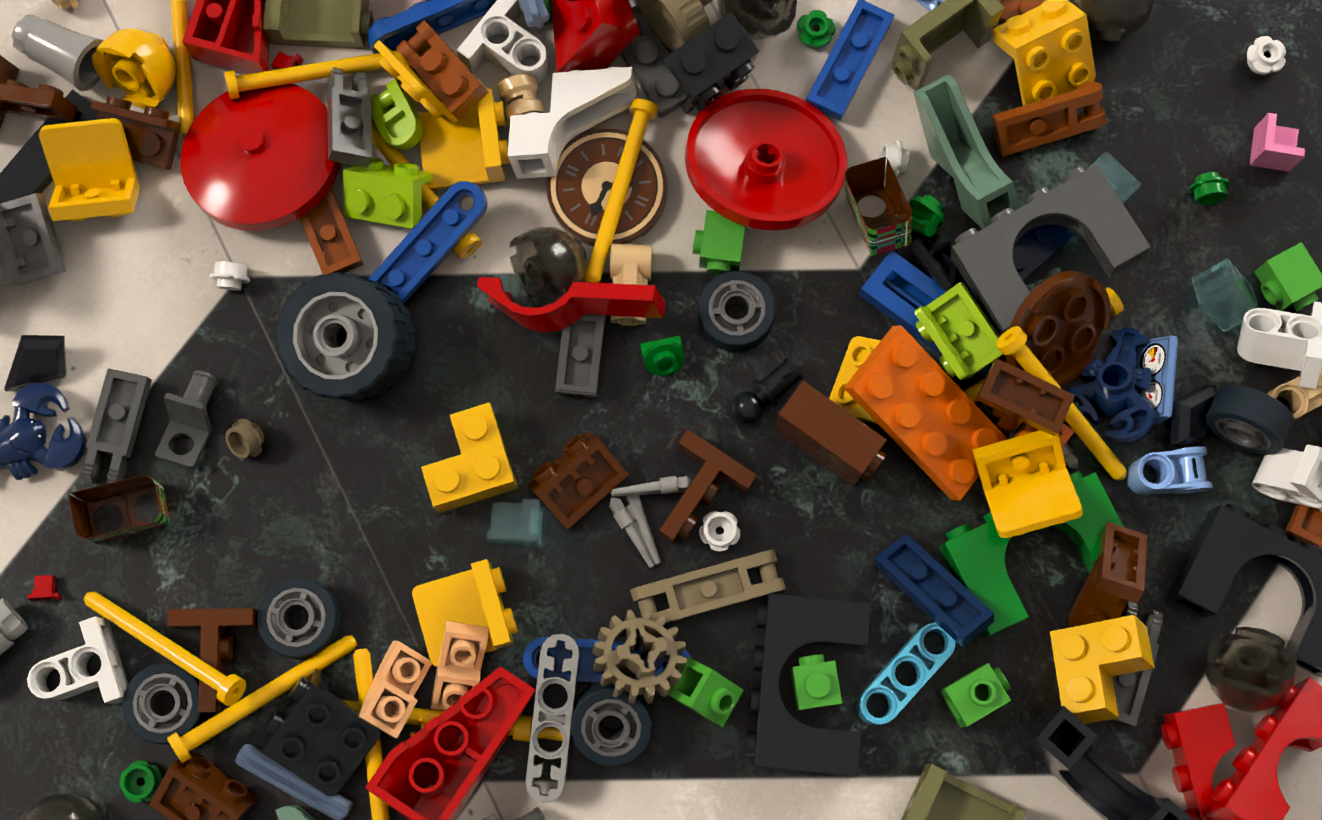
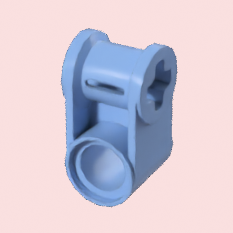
(1176, 471)

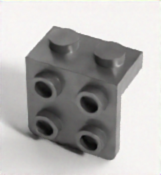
(27, 242)

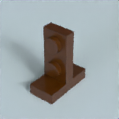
(23, 100)
(1023, 398)
(704, 485)
(1114, 578)
(215, 644)

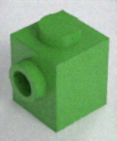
(719, 244)
(1290, 279)
(815, 683)
(706, 692)
(976, 694)

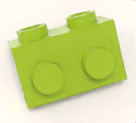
(385, 193)
(959, 332)

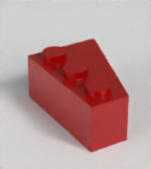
(591, 32)
(229, 35)

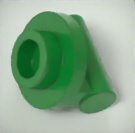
(926, 215)
(663, 355)

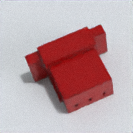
(285, 61)
(44, 589)

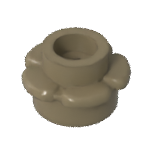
(245, 438)

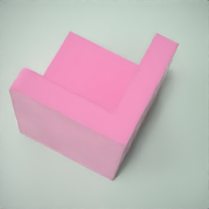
(1275, 145)

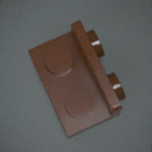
(148, 134)
(577, 478)
(201, 792)

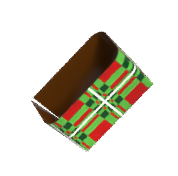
(868, 180)
(113, 493)

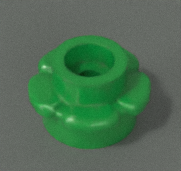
(815, 39)
(1209, 189)
(129, 781)

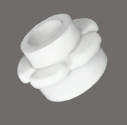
(1259, 63)
(896, 155)
(230, 275)
(719, 519)

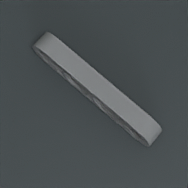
(556, 717)

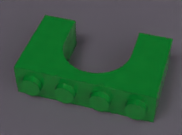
(978, 554)

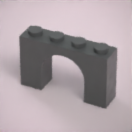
(1081, 204)

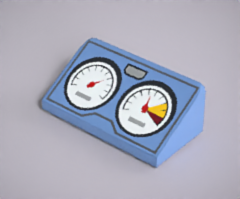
(1161, 358)

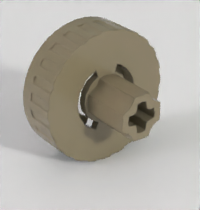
(675, 19)

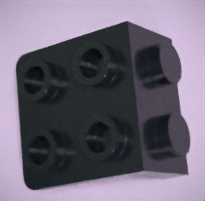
(712, 61)
(318, 735)

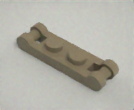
(711, 587)

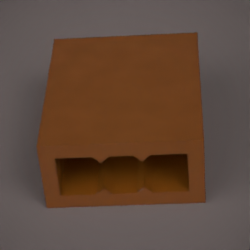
(830, 434)

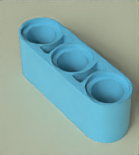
(886, 683)

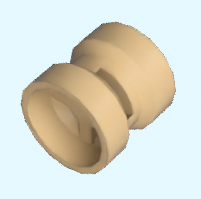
(519, 95)

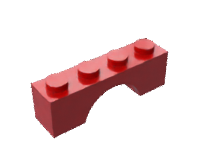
(1198, 743)
(1254, 785)

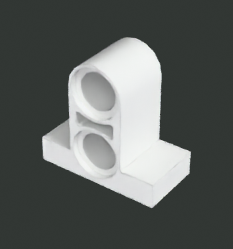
(510, 53)
(1284, 341)
(1292, 476)
(73, 667)

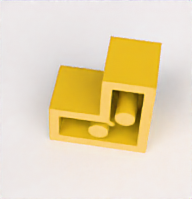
(479, 470)
(1089, 658)

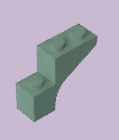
(961, 151)

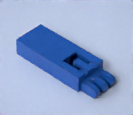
(899, 290)

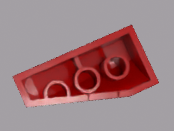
(447, 758)

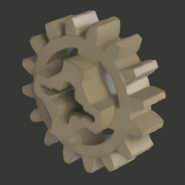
(627, 669)

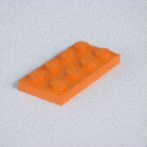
(923, 411)

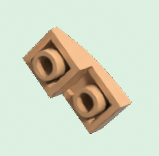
(458, 663)
(393, 689)

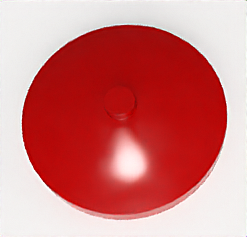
(259, 157)
(765, 159)

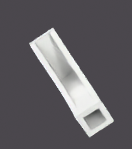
(577, 104)

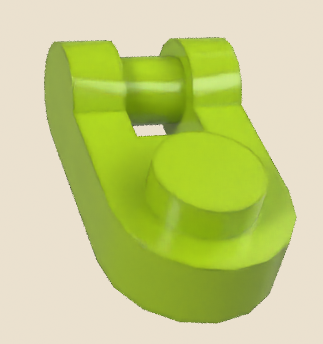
(402, 124)

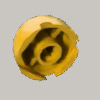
(137, 65)

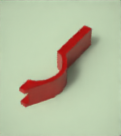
(580, 299)

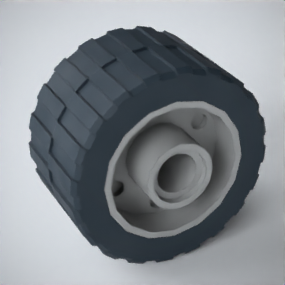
(315, 343)

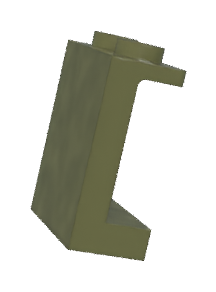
(318, 23)
(936, 28)
(949, 798)

